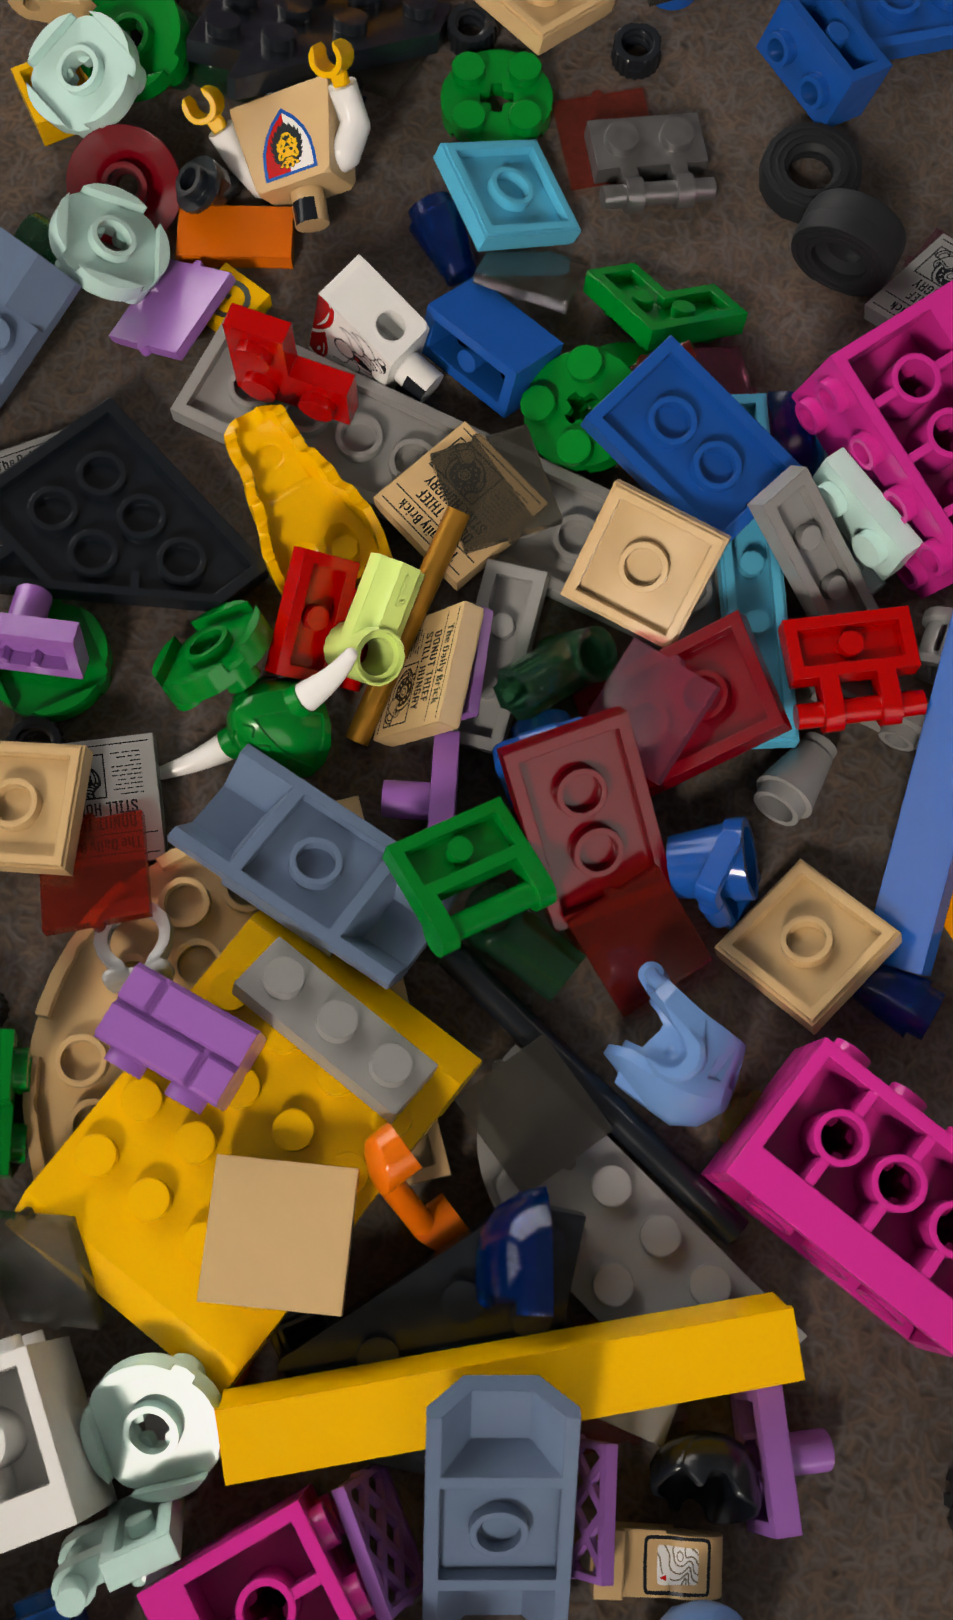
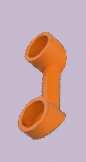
(389, 1166)

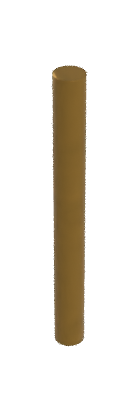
(434, 567)

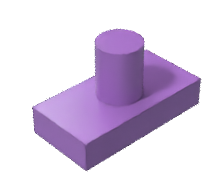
(37, 643)
(427, 800)
(779, 1457)

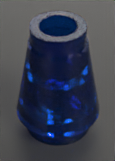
(443, 237)
(900, 1000)

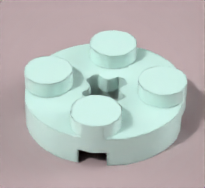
(108, 91)
(81, 255)
(161, 1386)

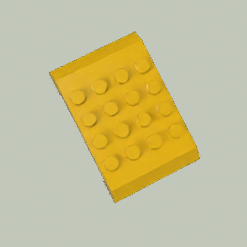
(146, 1164)

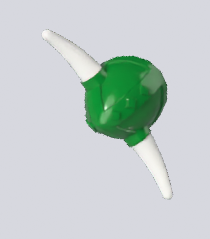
(278, 718)

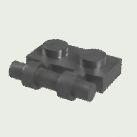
(646, 149)

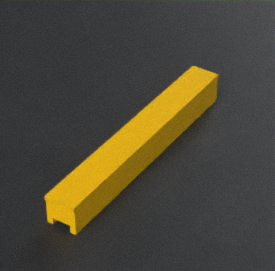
(599, 1366)

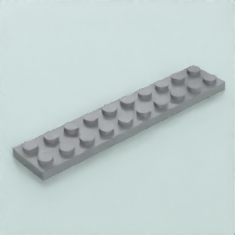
(388, 438)

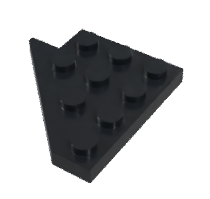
(271, 39)

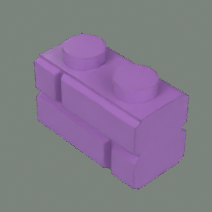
(179, 1038)

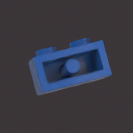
(824, 58)
(500, 340)

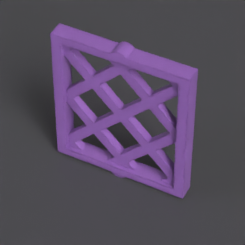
(604, 1521)
(402, 1548)

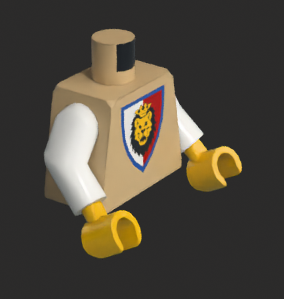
(296, 141)

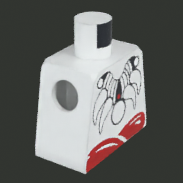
(373, 331)

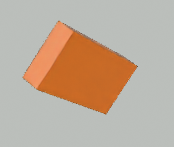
(237, 236)

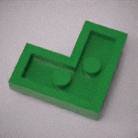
(654, 314)
(14, 1080)

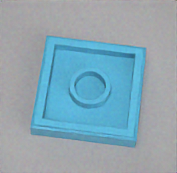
(506, 194)

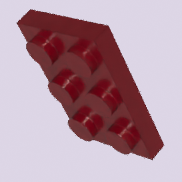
(742, 713)
(584, 808)

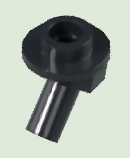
(205, 184)

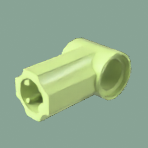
(378, 619)

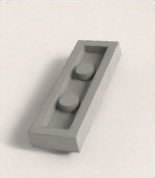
(809, 545)
(517, 602)
(334, 1029)

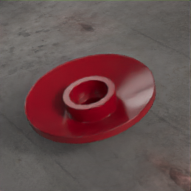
(123, 150)

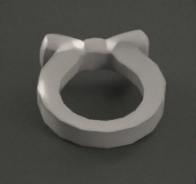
(157, 960)

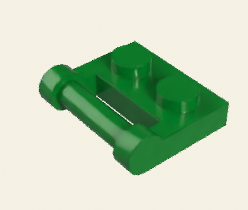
(459, 856)

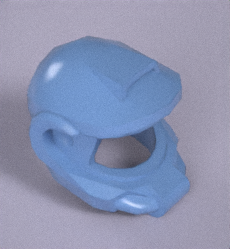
(685, 1068)

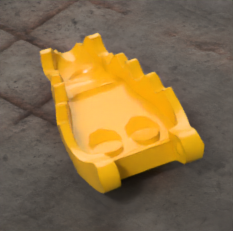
(298, 495)

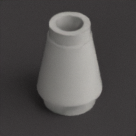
(795, 780)

